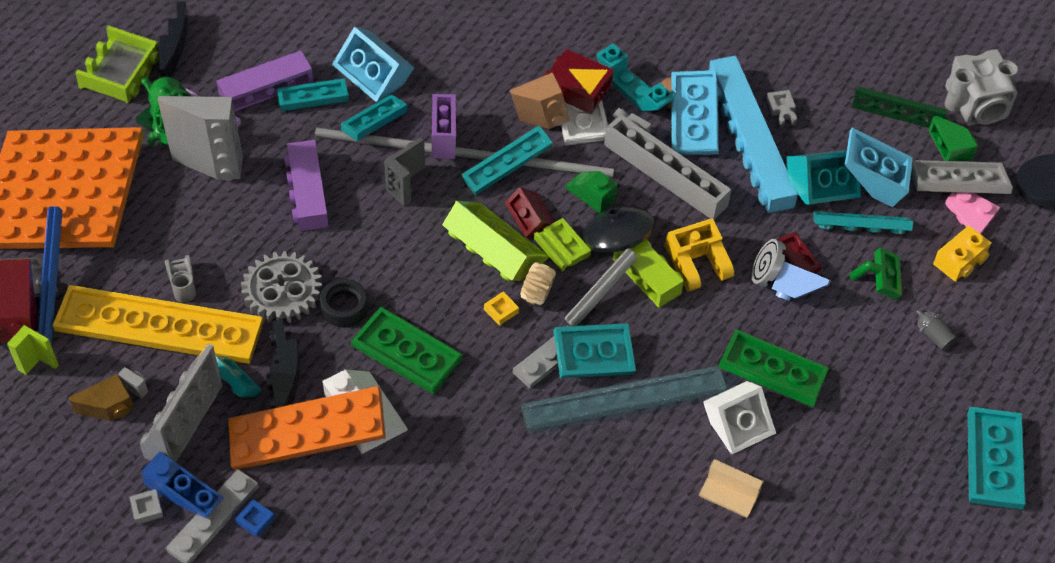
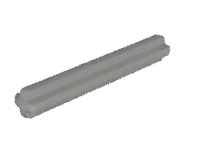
(601, 287)

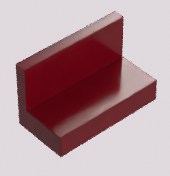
(529, 211)

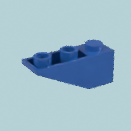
(180, 486)

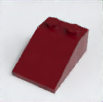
(16, 298)

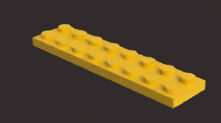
(157, 323)

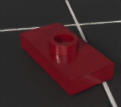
(798, 253)

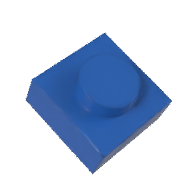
(255, 518)

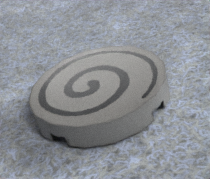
(768, 262)

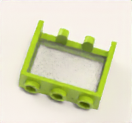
(119, 65)

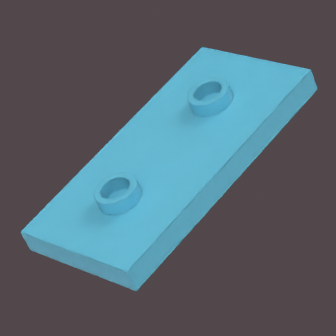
(695, 112)

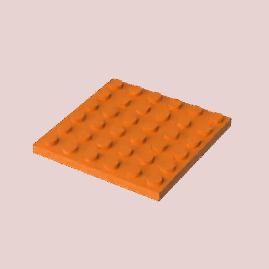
(71, 169)

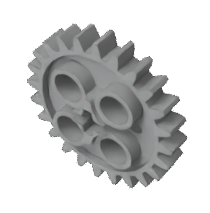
(281, 287)

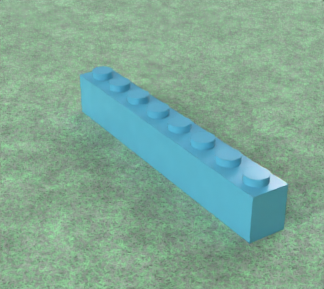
(753, 136)

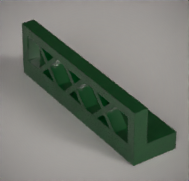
(896, 107)

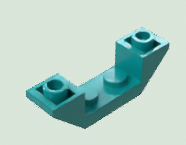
(630, 85)

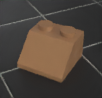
(540, 102)

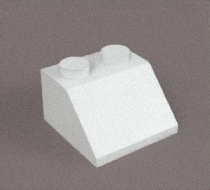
(740, 416)

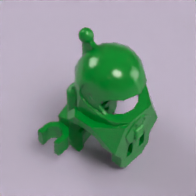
(162, 87)

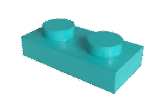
(241, 383)

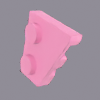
(972, 210)

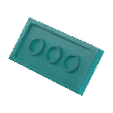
(995, 458)

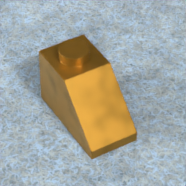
(103, 400)

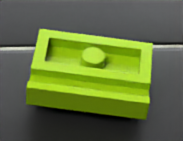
(562, 244)

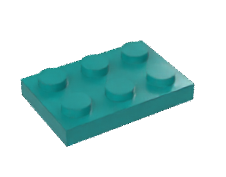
(594, 350)

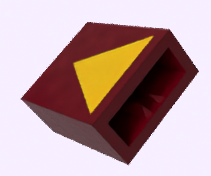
(581, 80)

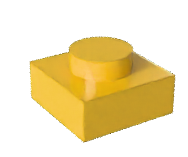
(501, 308)

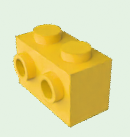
(962, 254)

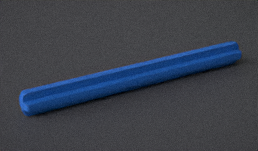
(49, 272)

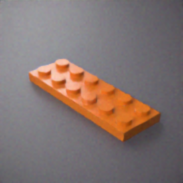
(306, 428)

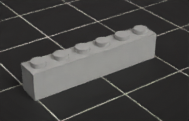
(667, 167)

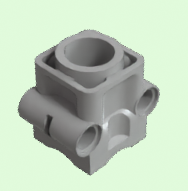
(981, 87)

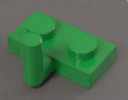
(886, 270)

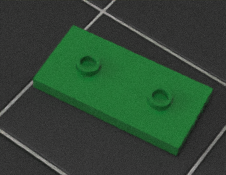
(407, 350)
(773, 367)

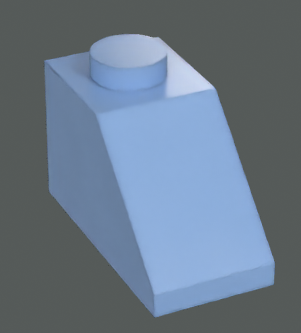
(797, 282)

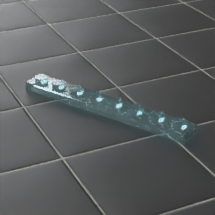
(622, 398)

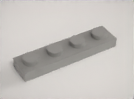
(202, 530)

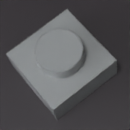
(133, 382)
(146, 506)

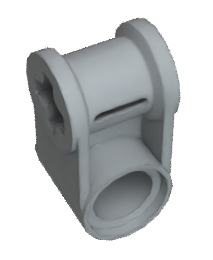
(181, 279)

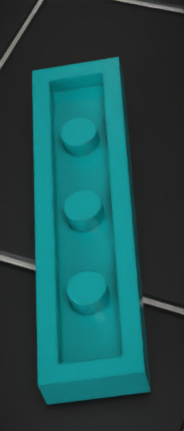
(507, 160)
(873, 223)

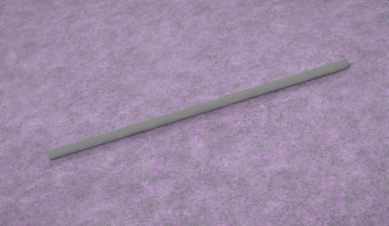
(462, 152)

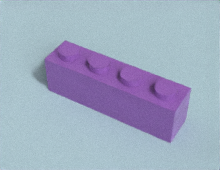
(263, 80)
(307, 185)

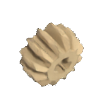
(538, 283)

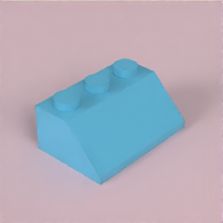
(372, 64)

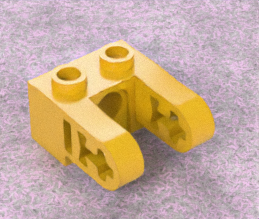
(694, 242)

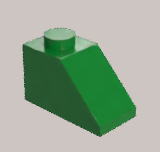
(952, 140)
(594, 189)

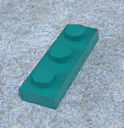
(312, 94)
(374, 117)

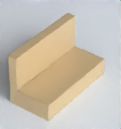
(731, 488)

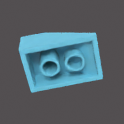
(878, 167)

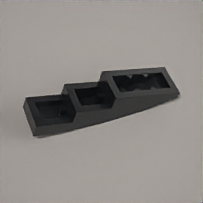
(172, 45)

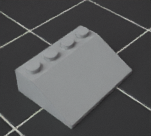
(203, 134)
(184, 408)

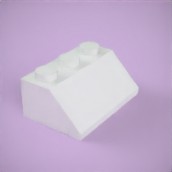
(357, 380)

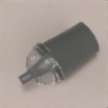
(935, 329)

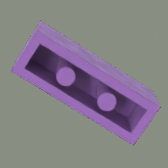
(443, 126)

